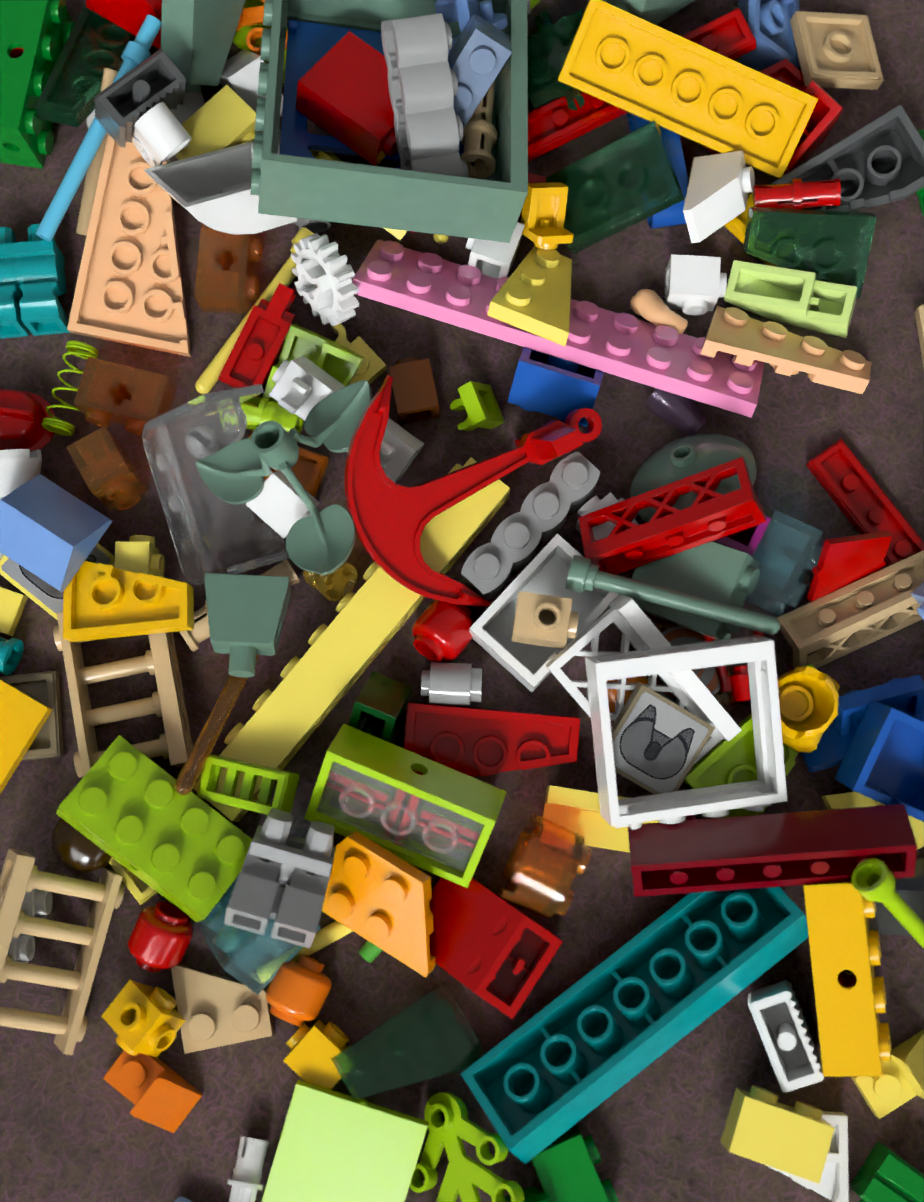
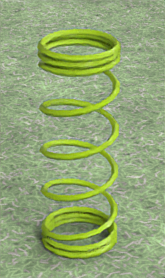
(55, 424)

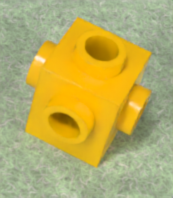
(143, 1019)

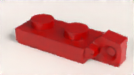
(260, 341)

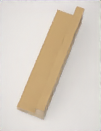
(856, 608)

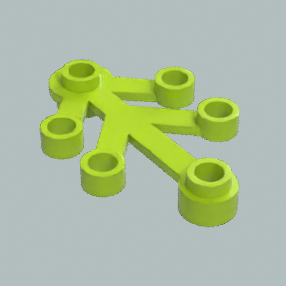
(463, 1172)

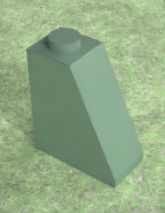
(199, 37)

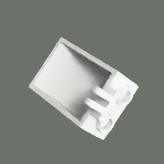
(218, 190)

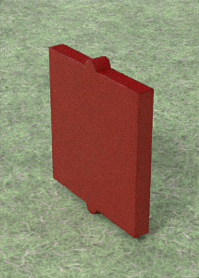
(847, 561)

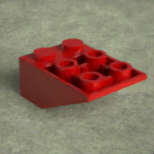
(488, 943)

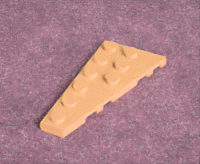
(130, 261)

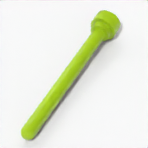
(877, 884)

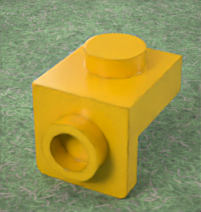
(545, 215)

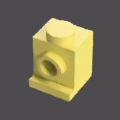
(139, 556)

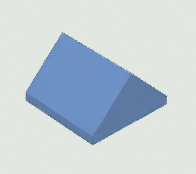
(772, 31)
(49, 530)

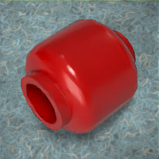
(442, 631)
(160, 937)

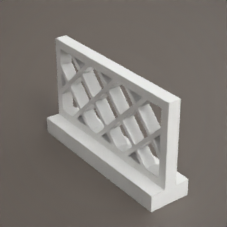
(643, 635)

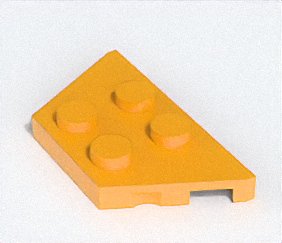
(382, 900)

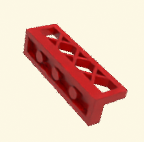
(680, 530)

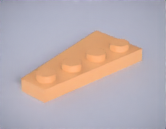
(786, 352)

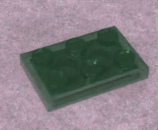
(618, 186)

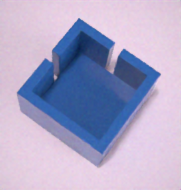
(887, 757)

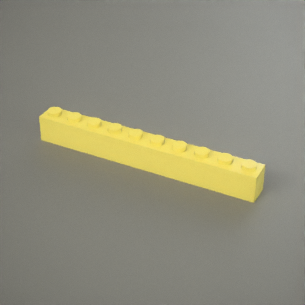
(348, 646)

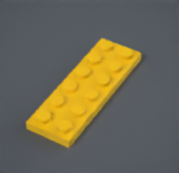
(686, 87)

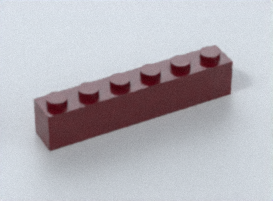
(769, 850)

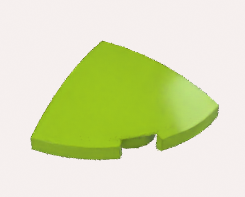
(323, 352)

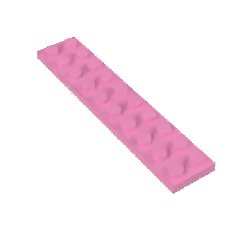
(595, 339)

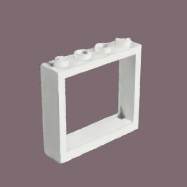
(708, 801)

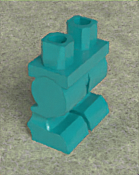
(38, 276)

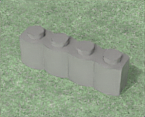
(423, 94)
(520, 534)

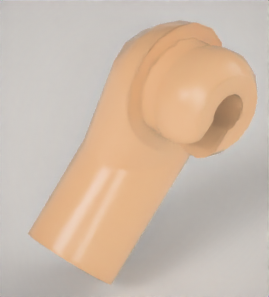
(653, 309)

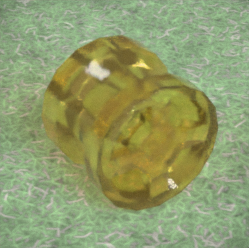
(333, 585)

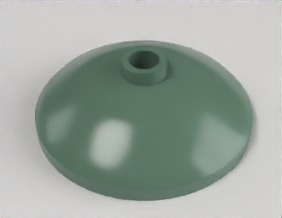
(685, 458)

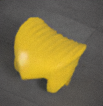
(806, 706)

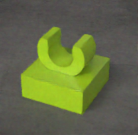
(480, 406)

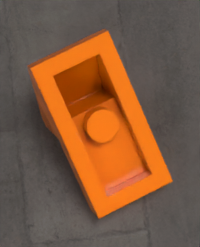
(154, 1089)

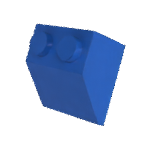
(553, 385)

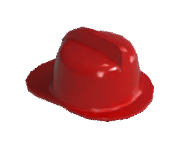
(22, 419)

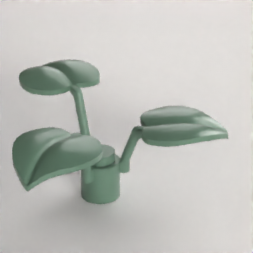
(237, 472)

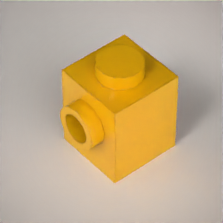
(313, 1053)

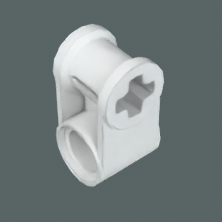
(159, 135)

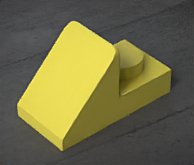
(900, 1078)

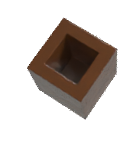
(414, 390)

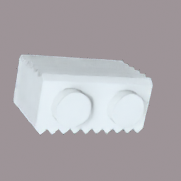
(786, 1036)

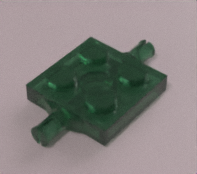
(546, 57)

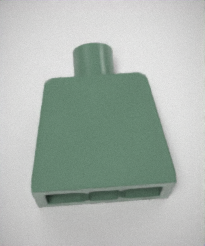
(246, 617)

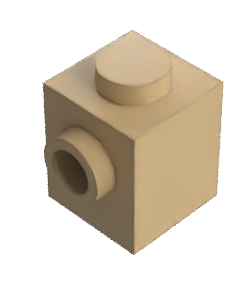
(544, 620)

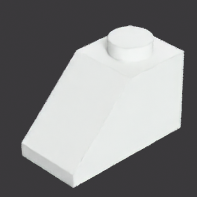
(716, 192)

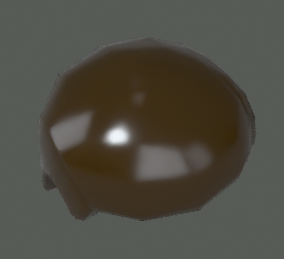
(77, 850)

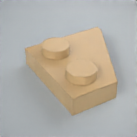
(218, 1010)

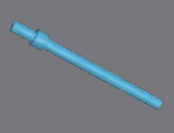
(133, 55)

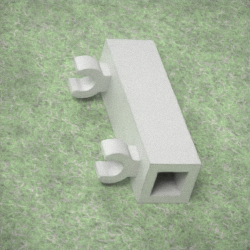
(304, 384)

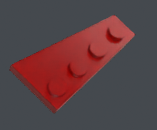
(490, 739)

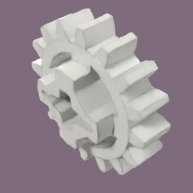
(324, 279)

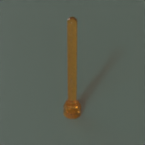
(209, 734)

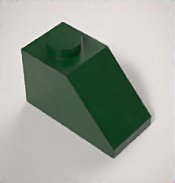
(380, 706)

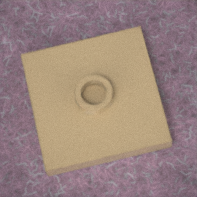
(836, 50)

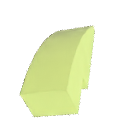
(791, 297)

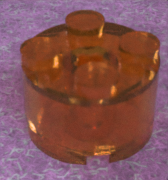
(544, 867)

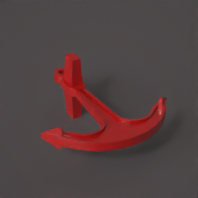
(394, 516)

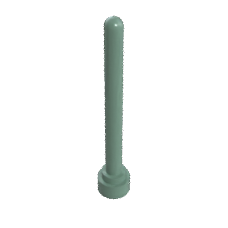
(586, 576)

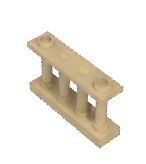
(165, 703)
(22, 876)

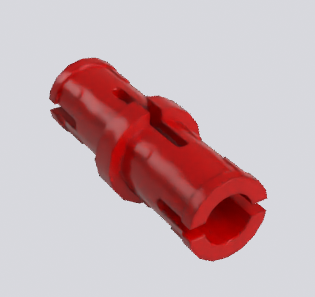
(798, 194)

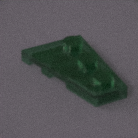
(813, 241)

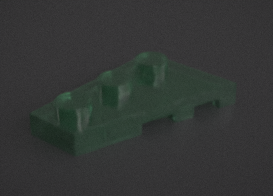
(411, 1046)

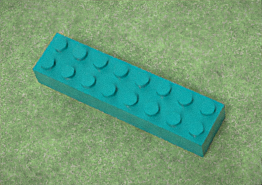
(630, 1011)

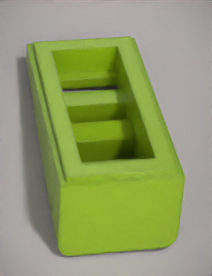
(284, 792)

